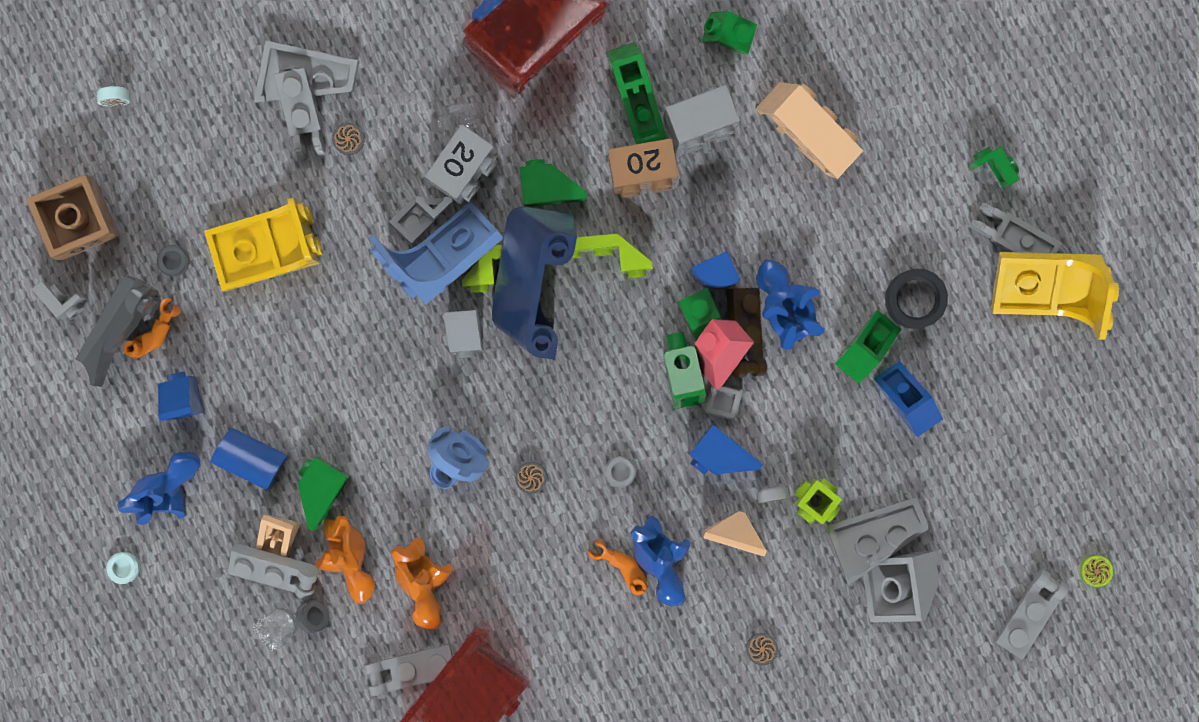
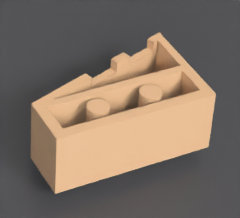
(811, 127)

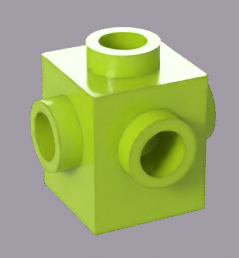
(829, 501)

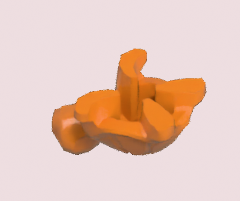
(347, 556)
(419, 580)

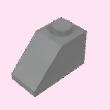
(464, 333)

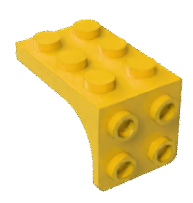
(264, 246)
(1056, 285)

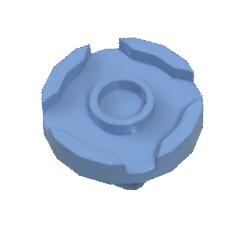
(457, 456)

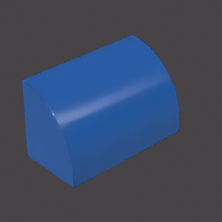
(716, 272)
(249, 459)

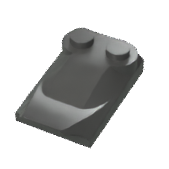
(120, 317)

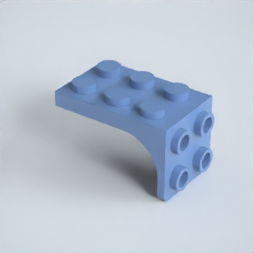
(441, 256)

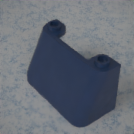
(530, 242)

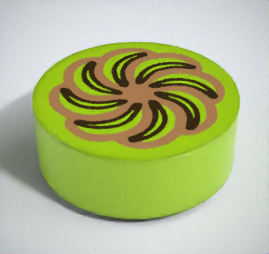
(1096, 570)

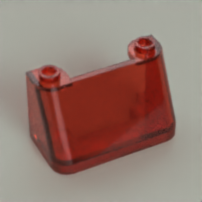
(527, 35)

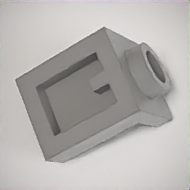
(54, 298)

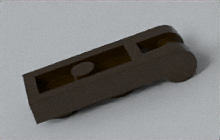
(744, 308)

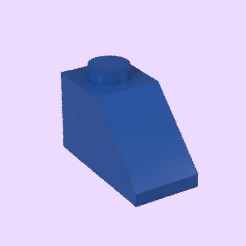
(179, 397)
(909, 398)
(721, 454)

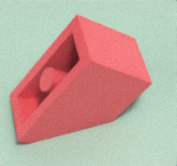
(721, 349)

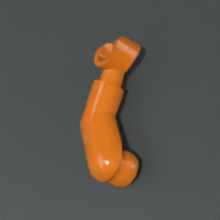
(155, 337)
(626, 564)

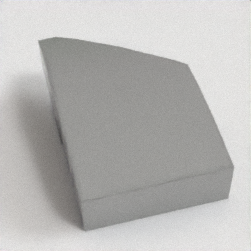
(418, 217)

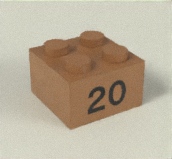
(643, 168)
(72, 217)

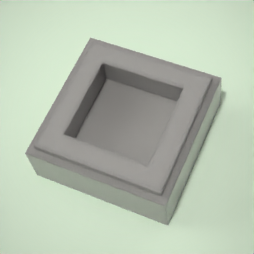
(724, 402)

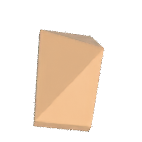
(737, 533)
(277, 535)

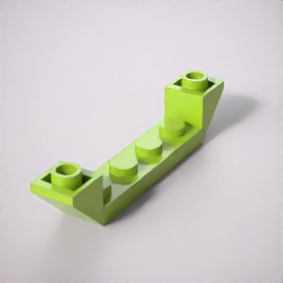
(631, 260)

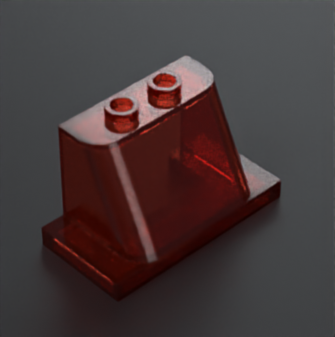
(471, 686)

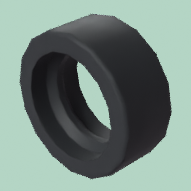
(939, 291)

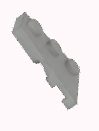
(326, 72)
(875, 536)

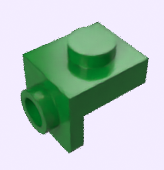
(729, 31)
(1003, 168)

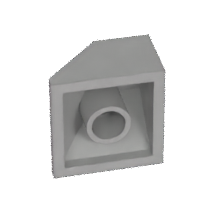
(902, 587)

